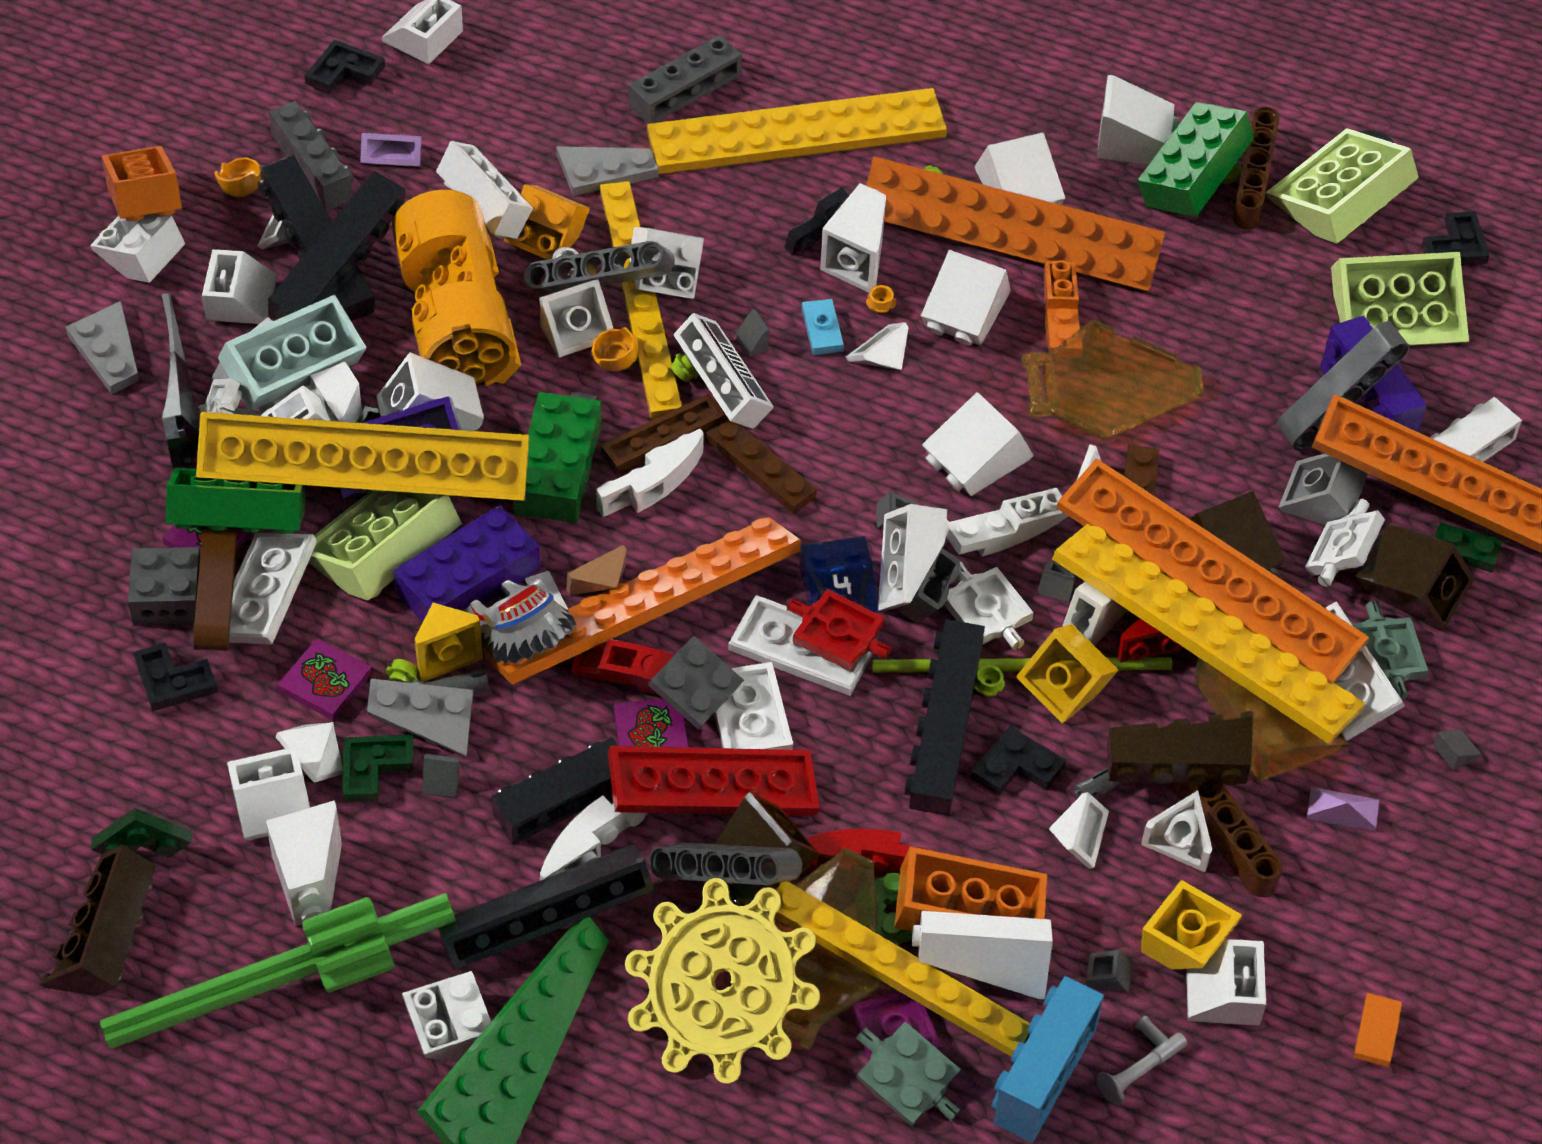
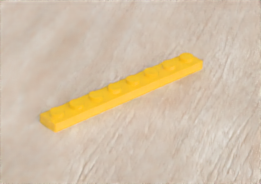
(901, 970)

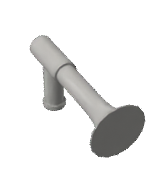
(1114, 1086)

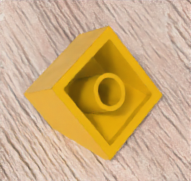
(1066, 672)
(1187, 928)

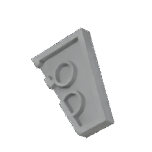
(592, 166)
(106, 347)
(425, 710)

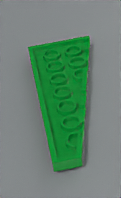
(504, 1069)

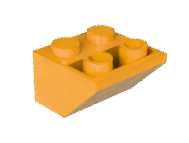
(551, 224)

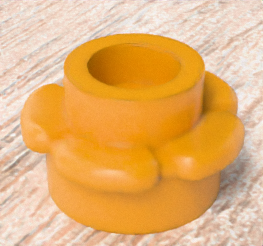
(881, 299)

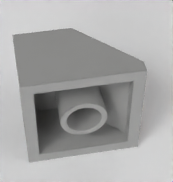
(1322, 489)

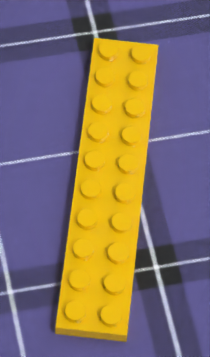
(796, 130)
(362, 456)
(1209, 633)

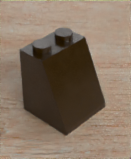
(1245, 528)
(1416, 575)
(763, 825)

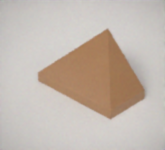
(599, 573)

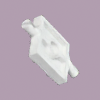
(222, 397)
(1345, 543)
(989, 602)

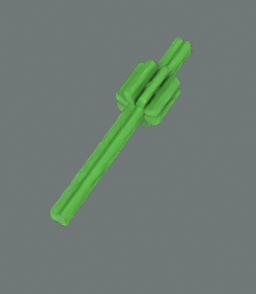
(341, 946)

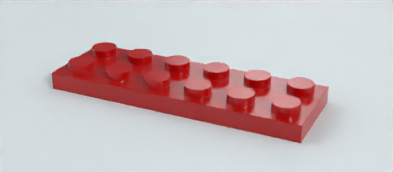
(710, 779)

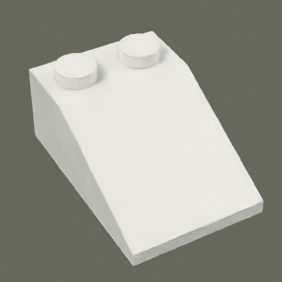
(909, 547)

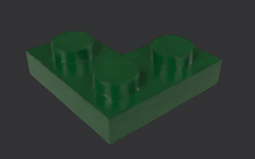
(1474, 548)
(367, 757)
(142, 830)

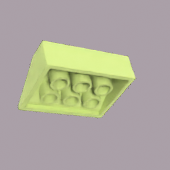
(1344, 184)
(1411, 291)
(379, 536)

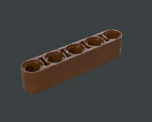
(1256, 168)
(215, 589)
(1236, 834)

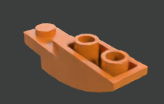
(1060, 302)

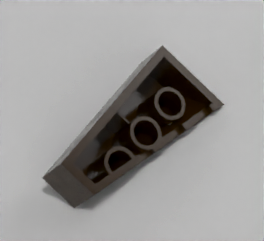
(1182, 751)
(103, 925)

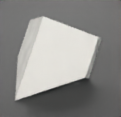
(1181, 833)

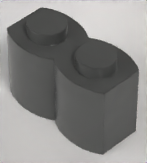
(934, 588)

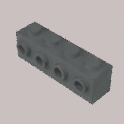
(685, 79)
(321, 164)

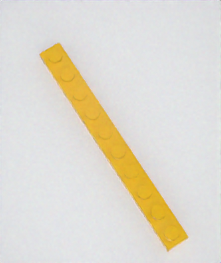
(641, 307)

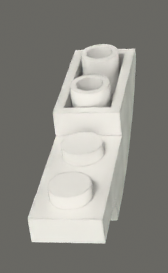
(663, 472)
(1012, 524)
(585, 835)

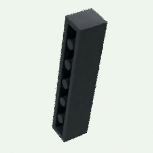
(305, 221)
(339, 247)
(946, 719)
(546, 906)

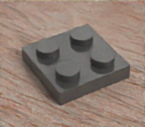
(696, 682)

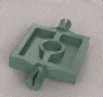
(1393, 647)
(908, 1073)

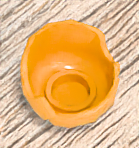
(239, 177)
(615, 349)

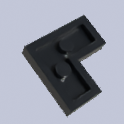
(343, 60)
(808, 233)
(1462, 237)
(170, 685)
(1014, 755)

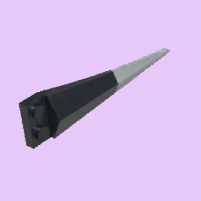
(180, 412)

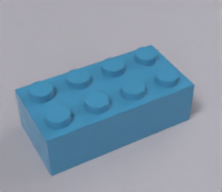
(1047, 1058)

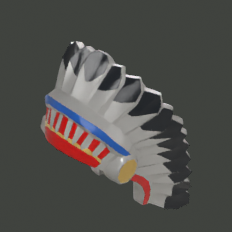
(522, 622)

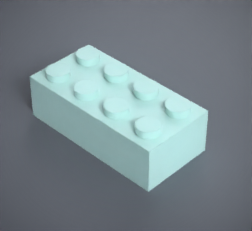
(289, 350)

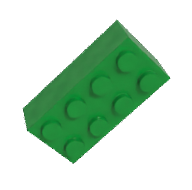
(1196, 159)
(560, 456)
(233, 503)

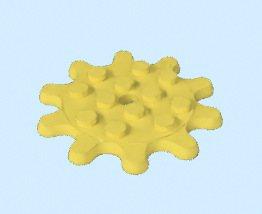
(684, 975)

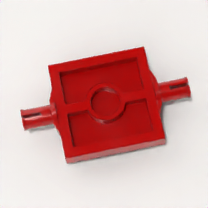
(838, 629)

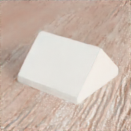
(574, 317)

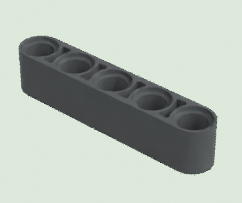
(612, 267)
(1348, 378)
(727, 862)

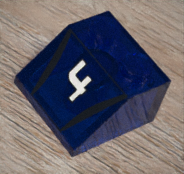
(840, 567)

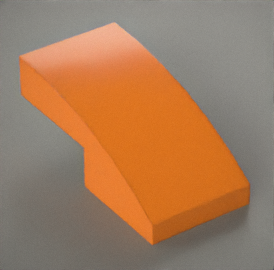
(1377, 1029)

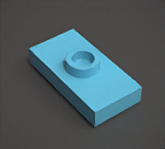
(822, 327)

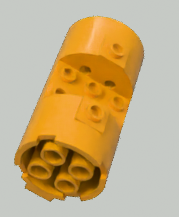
(452, 270)

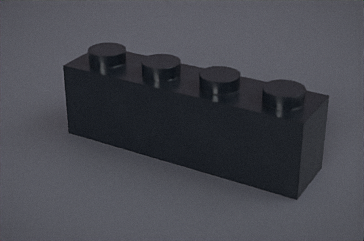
(554, 792)

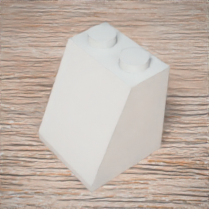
(1133, 123)
(1022, 168)
(855, 238)
(965, 298)
(424, 381)
(976, 446)
(307, 858)

